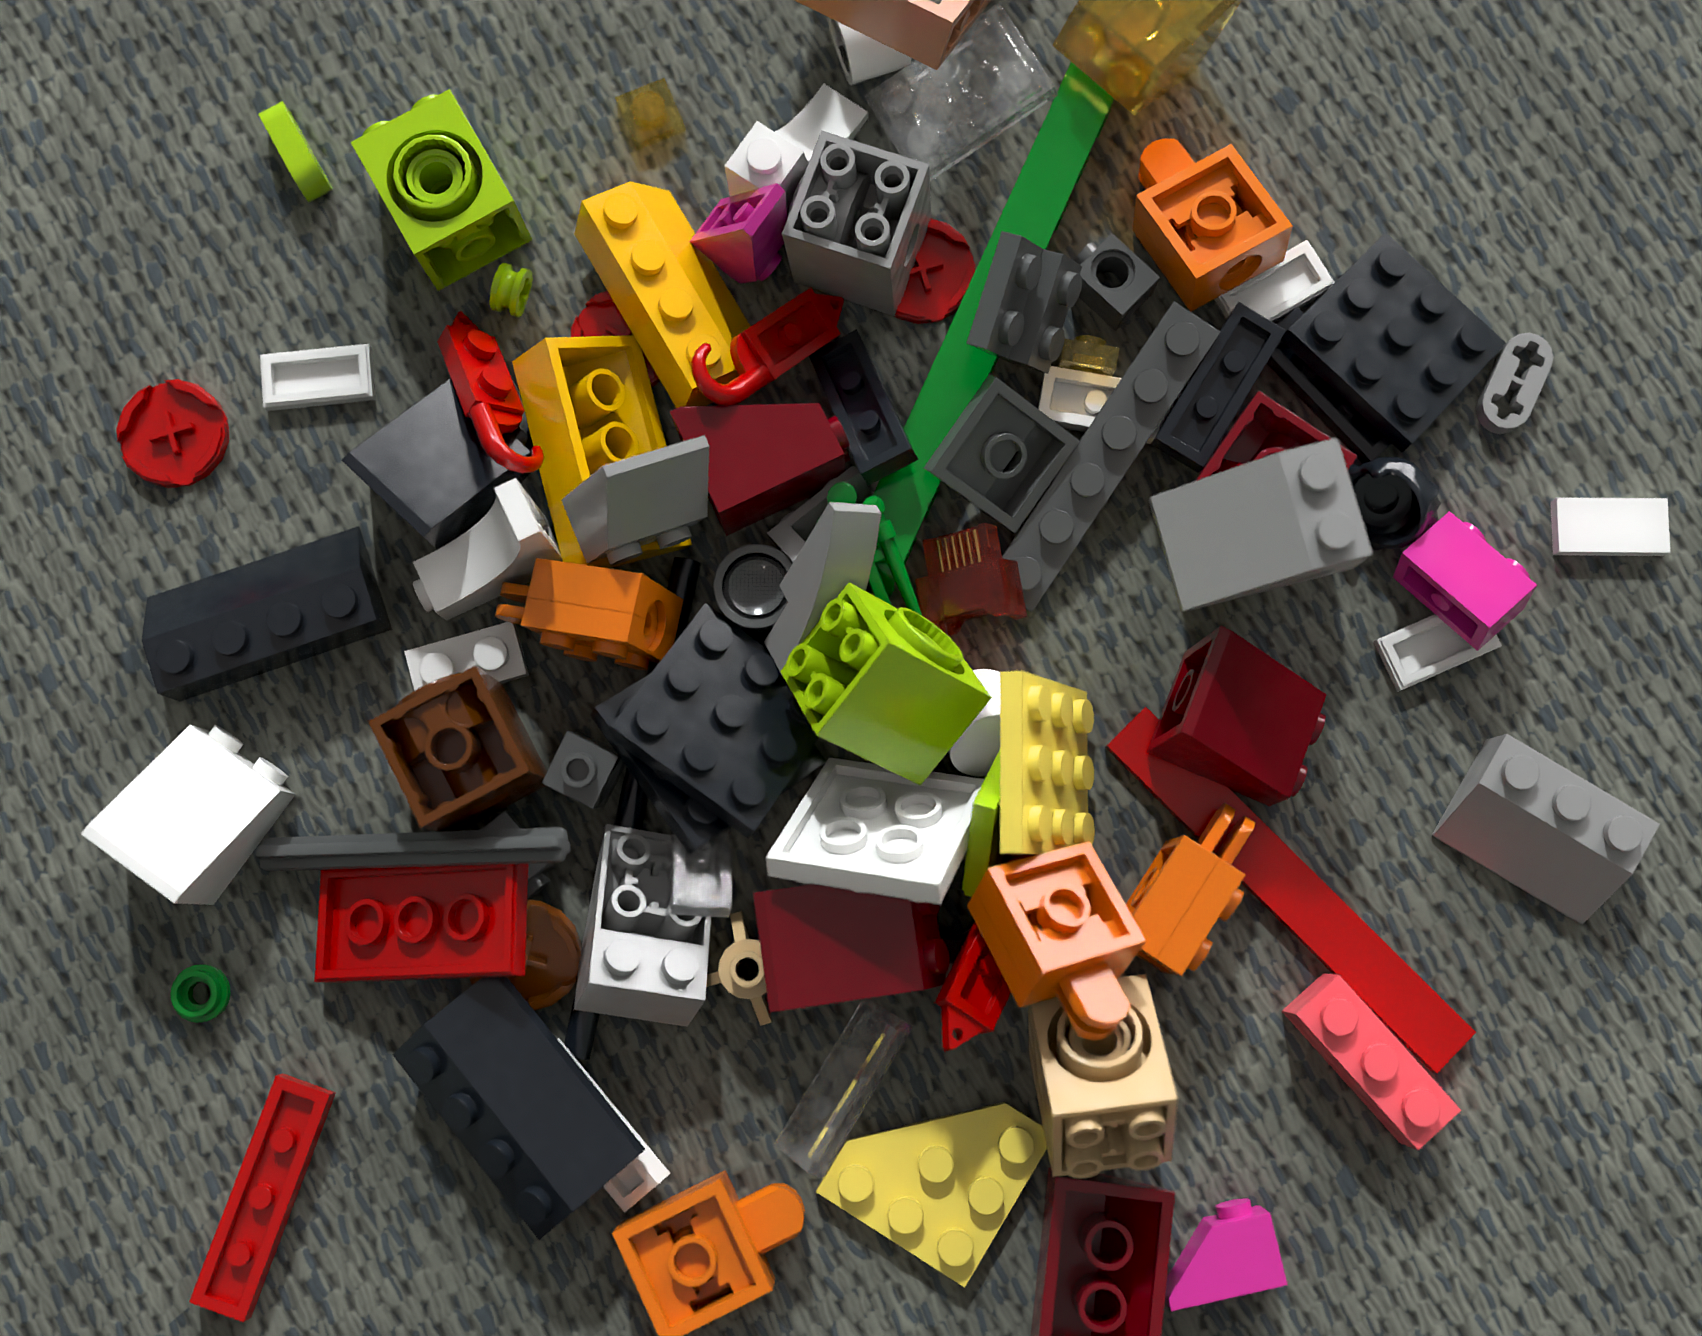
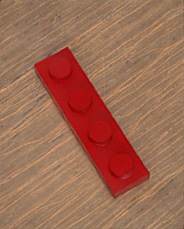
(262, 1197)

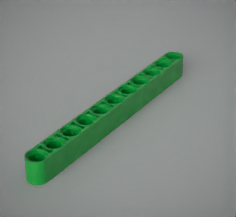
(959, 368)

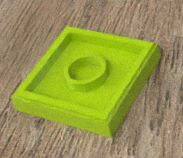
(984, 831)

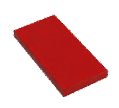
(421, 923)

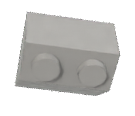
(641, 502)

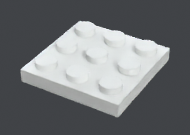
(877, 832)

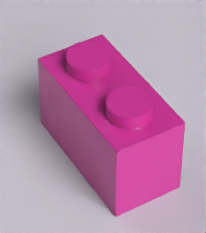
(1464, 580)

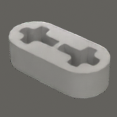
(1525, 388)

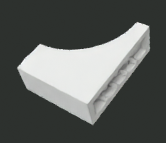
(784, 155)
(485, 556)

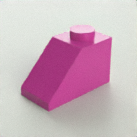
(1227, 1257)

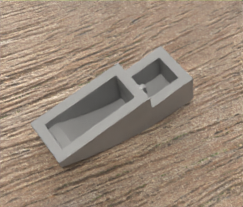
(833, 555)

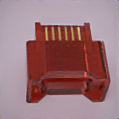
(968, 579)

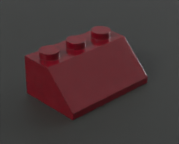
(1102, 1257)

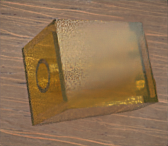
(1141, 45)

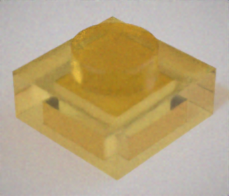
(650, 114)
(1089, 355)

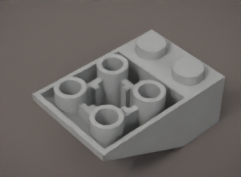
(633, 951)

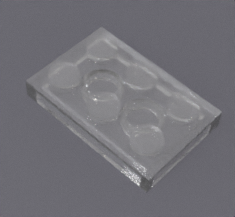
(967, 102)

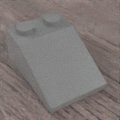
(1261, 526)

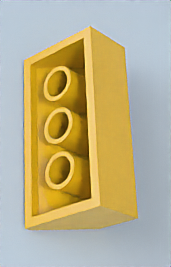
(661, 284)
(587, 409)

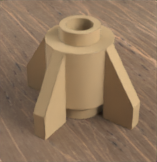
(729, 977)

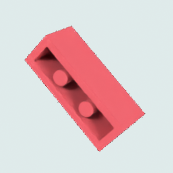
(1371, 1061)

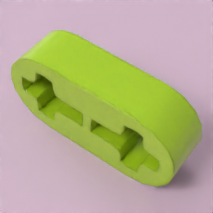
(295, 151)

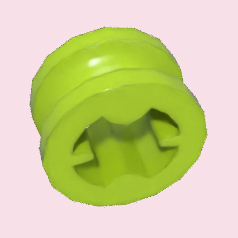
(510, 289)

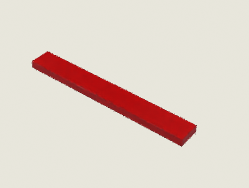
(1303, 903)

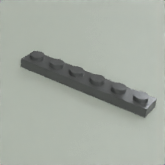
(1108, 449)

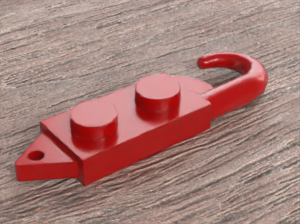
(771, 346)
(486, 391)
(972, 991)

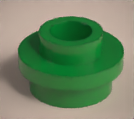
(183, 987)

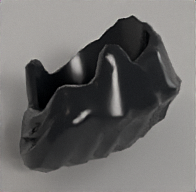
(1403, 501)

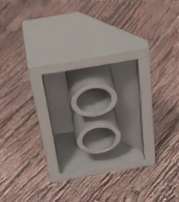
(1544, 828)

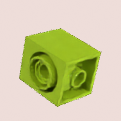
(442, 189)
(884, 684)

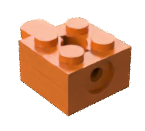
(1219, 202)
(595, 612)
(1188, 893)
(1084, 939)
(706, 1250)

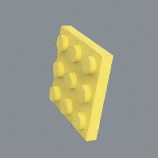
(1043, 765)

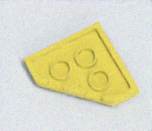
(939, 1182)

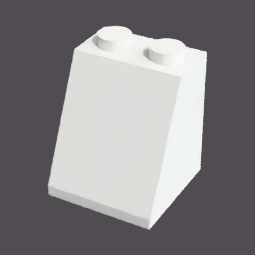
(192, 816)

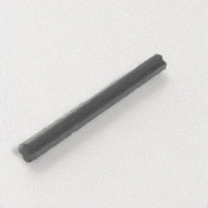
(415, 849)

